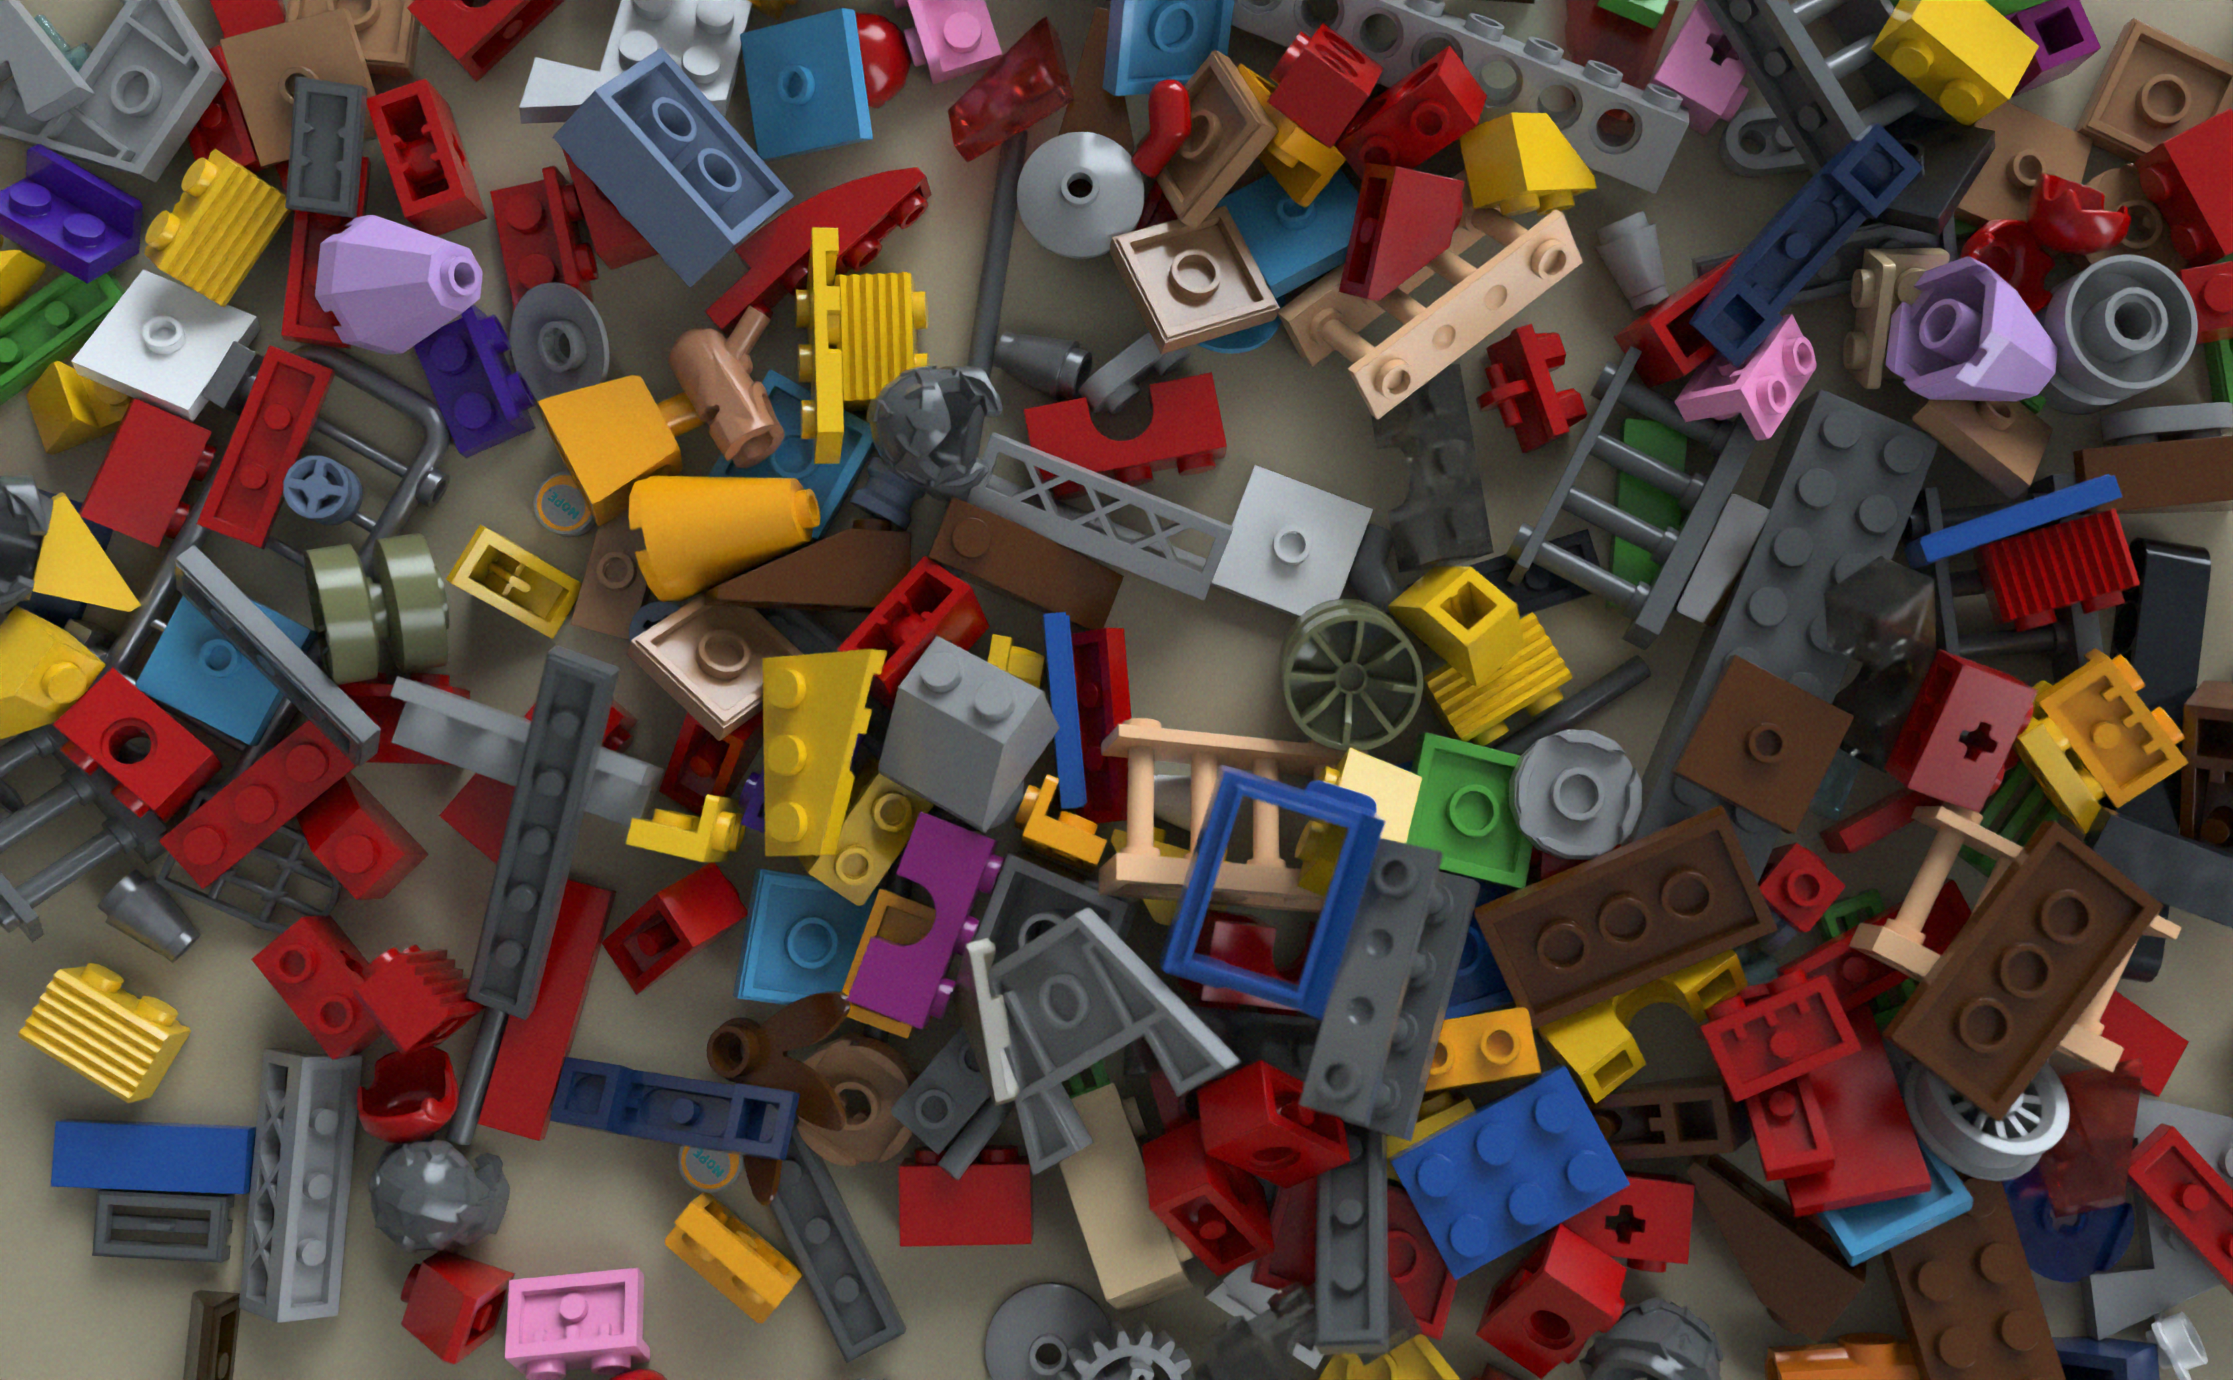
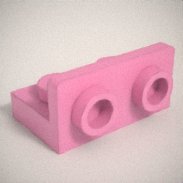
(951, 37)
(1759, 388)
(576, 1323)

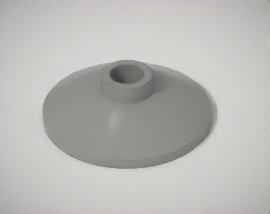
(1072, 224)
(558, 340)
(1036, 1317)

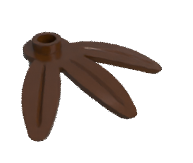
(769, 1066)

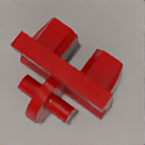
(1525, 389)

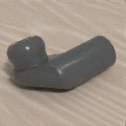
(1369, 571)

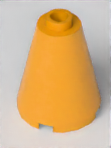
(715, 528)

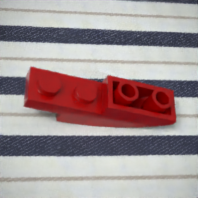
(780, 250)

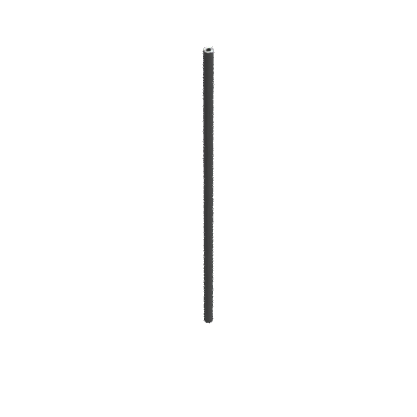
(981, 355)

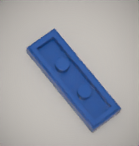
(2012, 520)
(1064, 705)
(153, 1156)

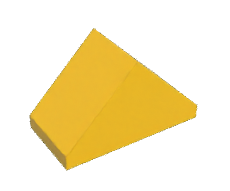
(75, 565)
(515, 581)

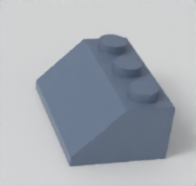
(672, 165)

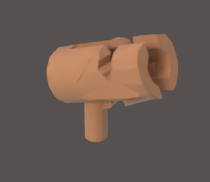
(722, 392)

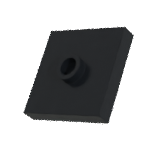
(1950, 163)

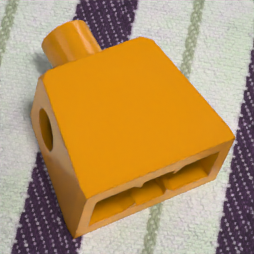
(616, 437)

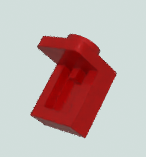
(1798, 886)

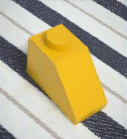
(40, 672)

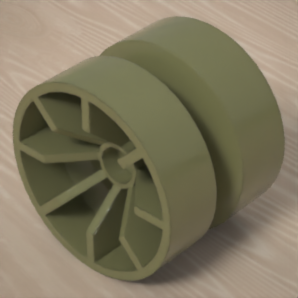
(401, 606)
(1350, 675)

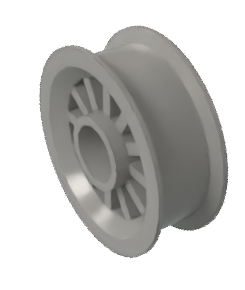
(1981, 1145)

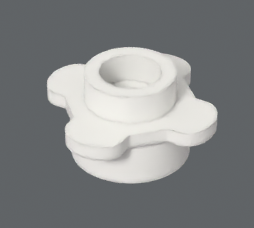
(2177, 1343)

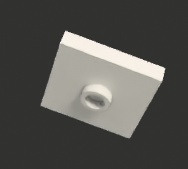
(163, 344)
(1290, 544)

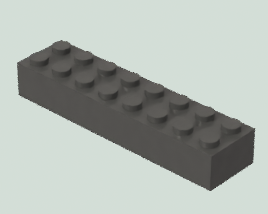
(1834, 507)

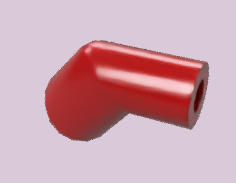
(1169, 126)

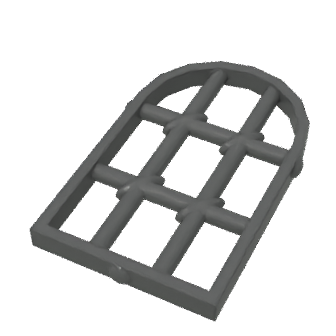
(272, 896)

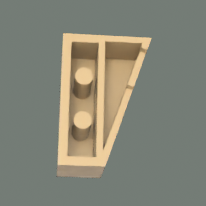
(1106, 1180)

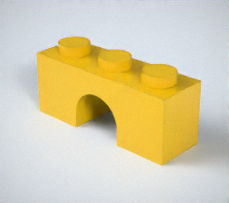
(1597, 1039)

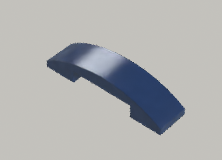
(1801, 240)
(675, 1109)

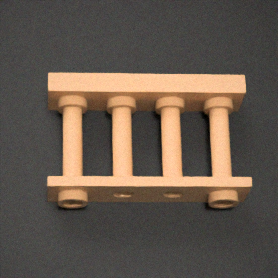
(1436, 335)
(1263, 879)
(1901, 939)

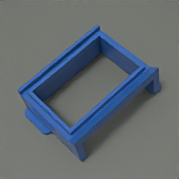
(1339, 908)

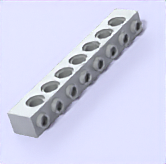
(1634, 157)

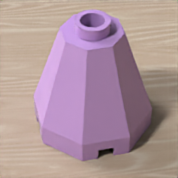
(393, 283)
(1969, 338)

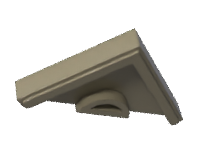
(985, 1021)

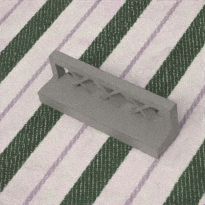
(1093, 530)
(494, 746)
(304, 1185)

